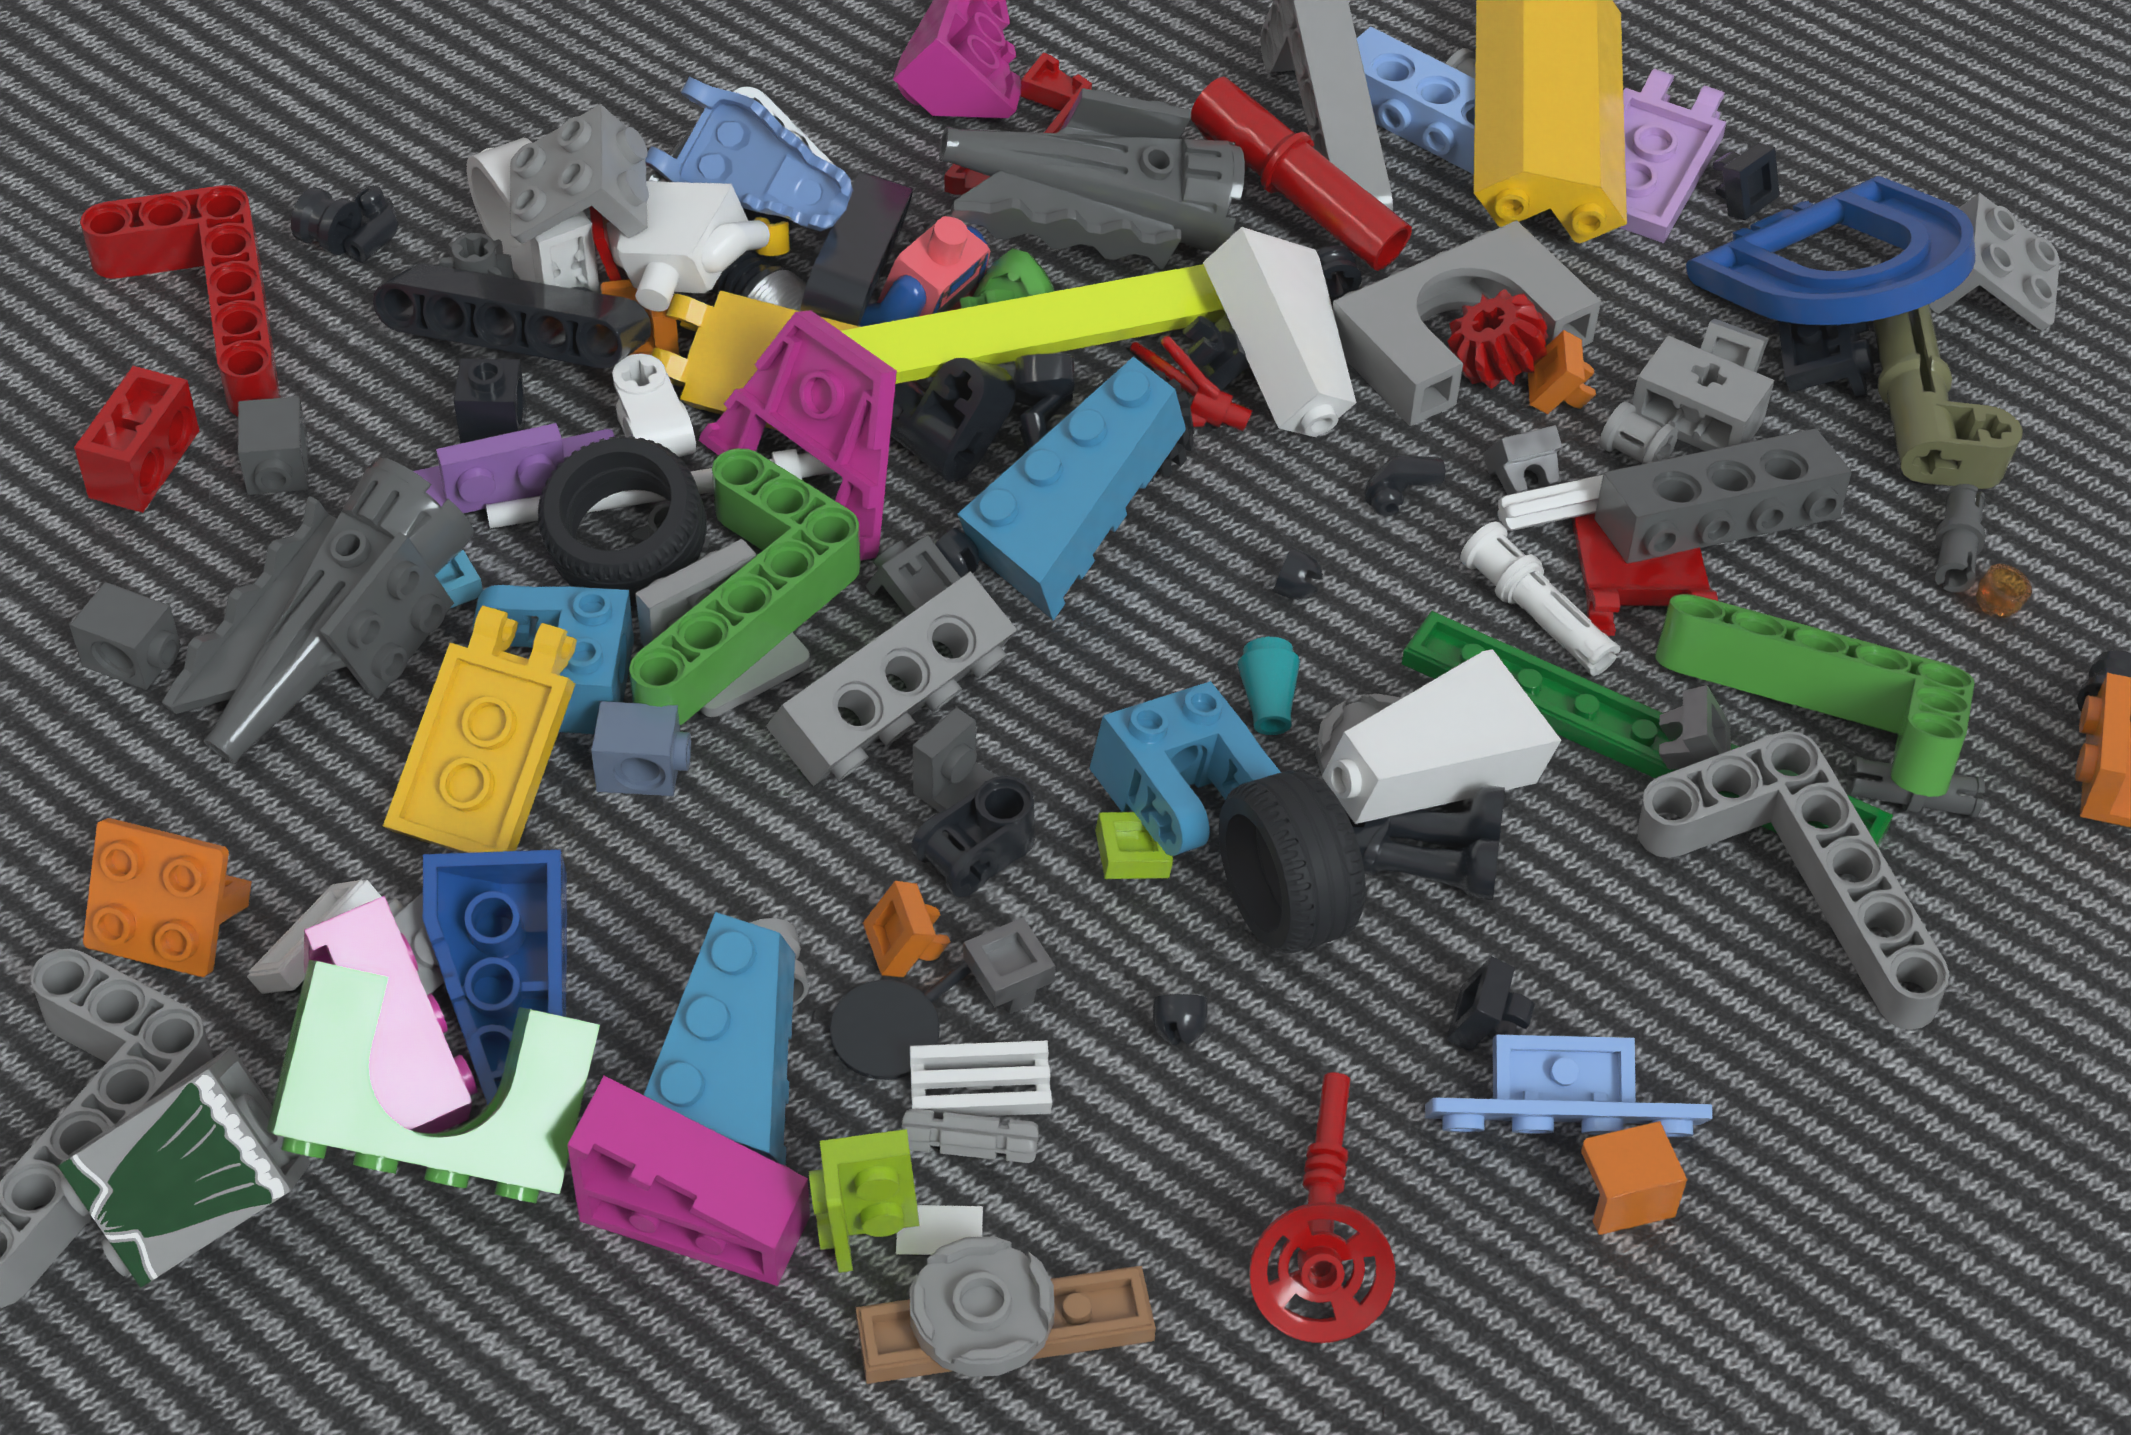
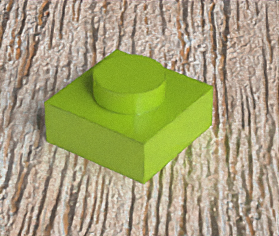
(1129, 849)

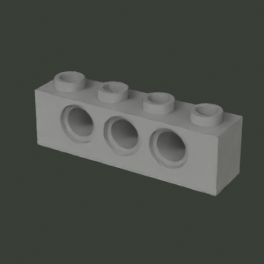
(959, 617)

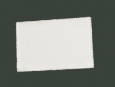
(939, 1227)

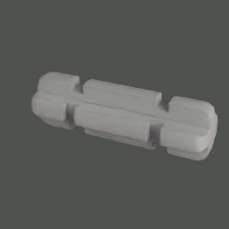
(971, 1135)

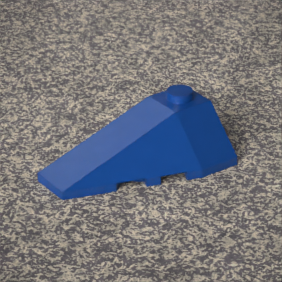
(498, 943)

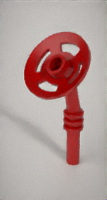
(1321, 1249)

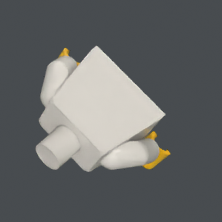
(690, 240)

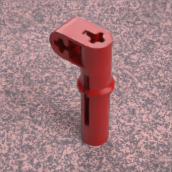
(1301, 173)

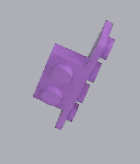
(501, 466)

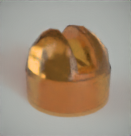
(2009, 597)

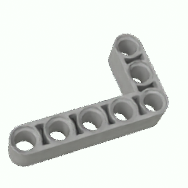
(1323, 50)
(1816, 852)
(138, 1039)

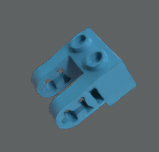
(603, 633)
(1163, 746)

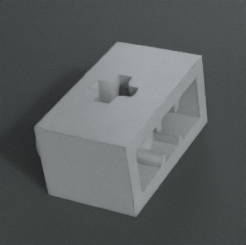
(1701, 396)

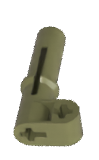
(1928, 426)

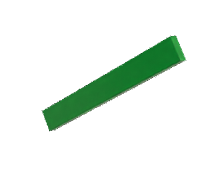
(1577, 706)

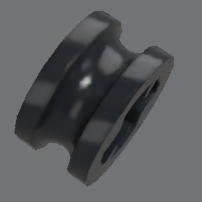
(1347, 276)

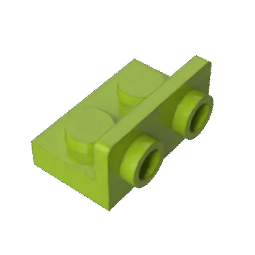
(863, 1190)

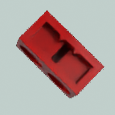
(137, 439)

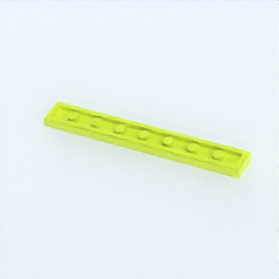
(1043, 322)

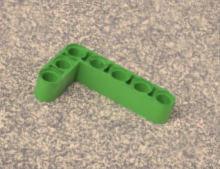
(804, 563)
(1831, 675)

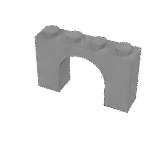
(1405, 361)

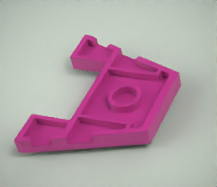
(829, 402)

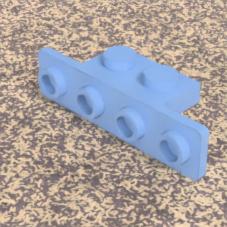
(1564, 1081)

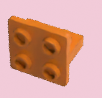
(159, 897)

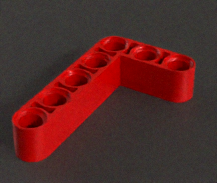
(190, 231)

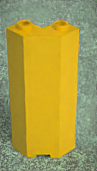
(1550, 113)

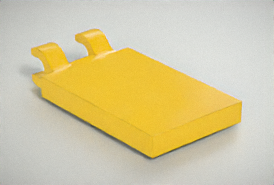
(724, 347)
(484, 739)

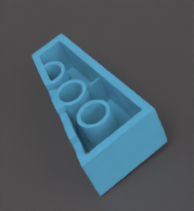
(1074, 486)

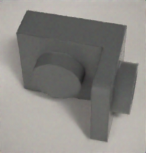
(912, 573)
(946, 762)

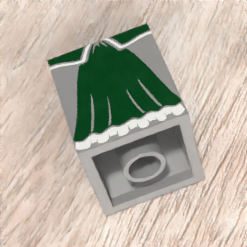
(181, 1169)

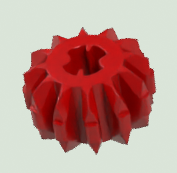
(1498, 338)

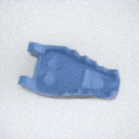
(762, 160)

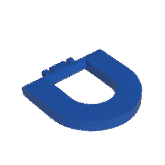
(1929, 230)

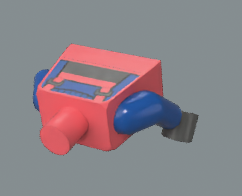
(932, 273)

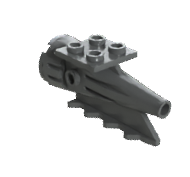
(1103, 180)
(328, 599)

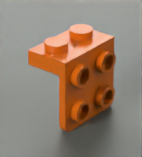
(2106, 755)

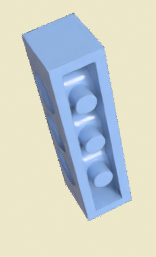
(1420, 97)

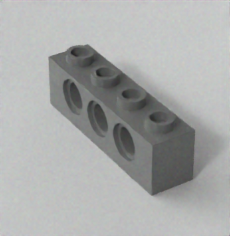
(1722, 495)

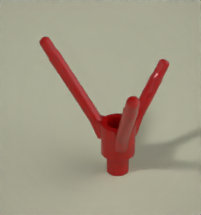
(1209, 402)

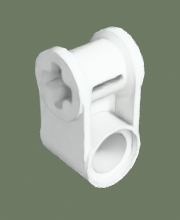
(650, 404)

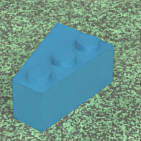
(732, 1038)

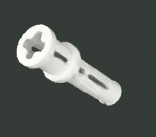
(1522, 581)

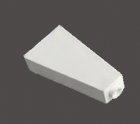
(1286, 328)
(1442, 744)

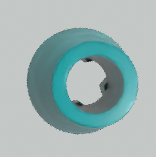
(1269, 679)

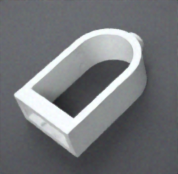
(557, 256)

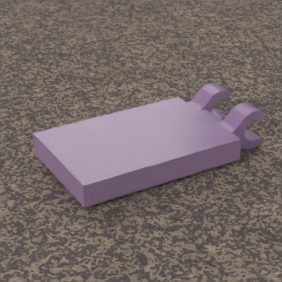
(1666, 152)

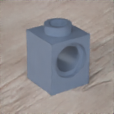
(639, 749)

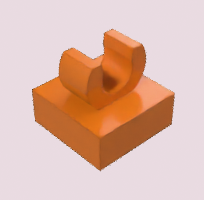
(1561, 375)
(903, 930)

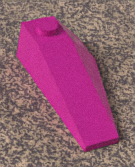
(961, 61)

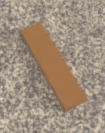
(1089, 1315)

